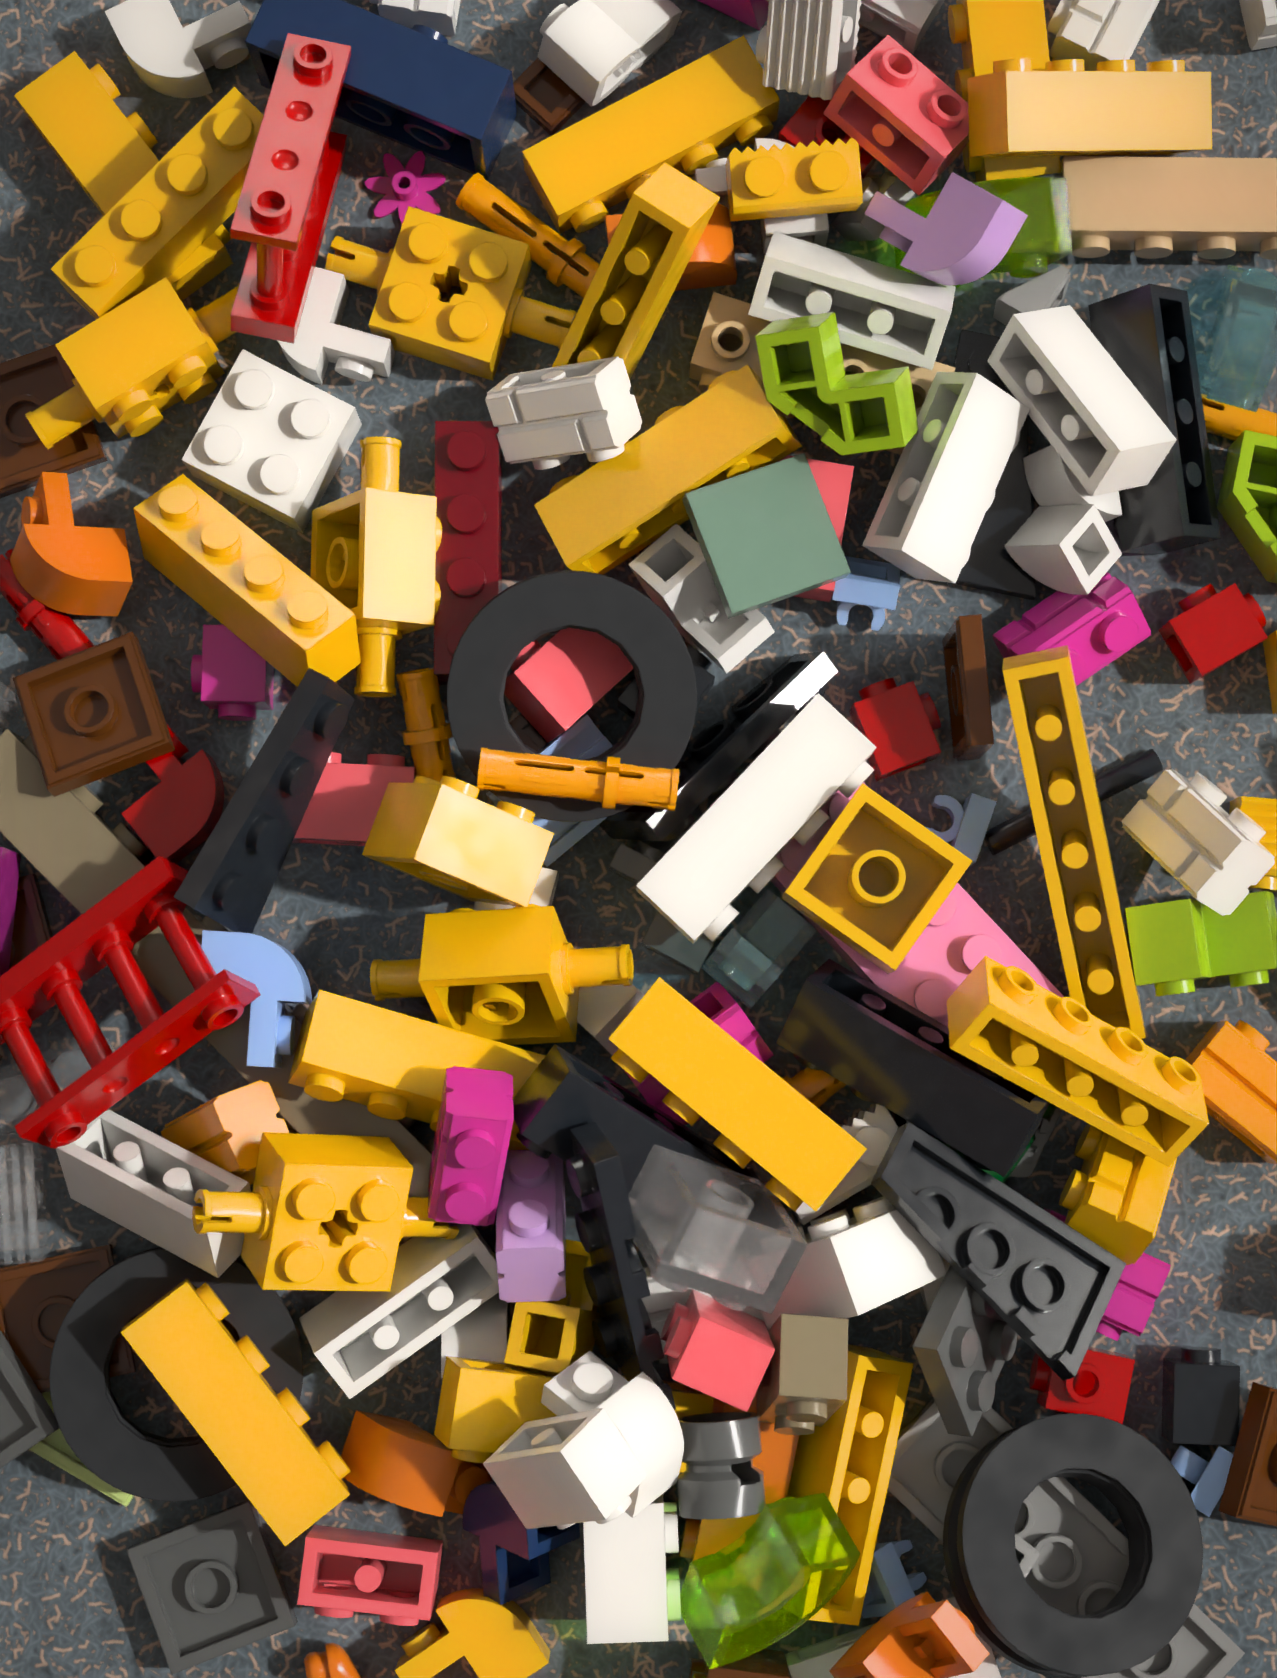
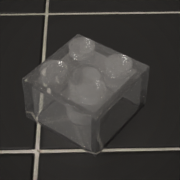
(713, 1231)

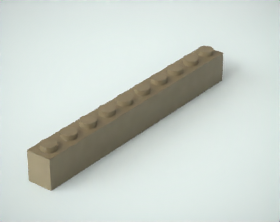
(88, 862)

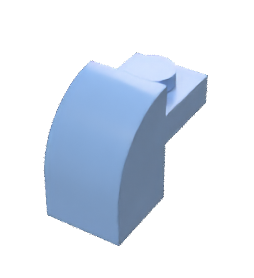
(279, 981)

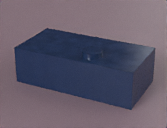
(399, 80)

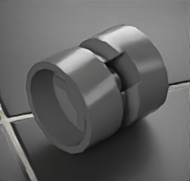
(720, 1466)

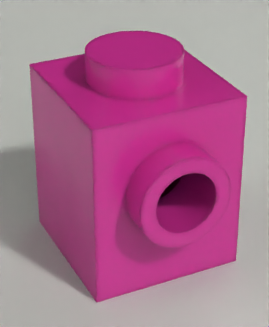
(231, 676)

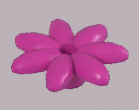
(401, 198)

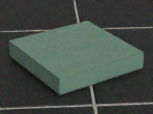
(766, 535)

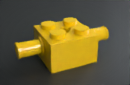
(432, 258)
(137, 364)
(379, 561)
(502, 974)
(322, 1212)

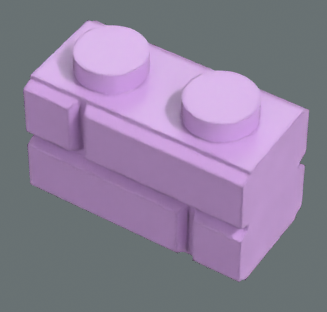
(531, 1229)

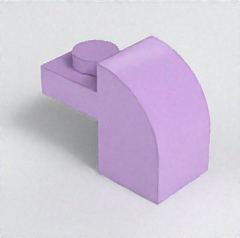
(960, 236)

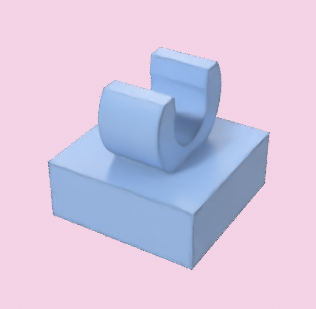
(868, 584)
(967, 822)
(1207, 1476)
(888, 1582)

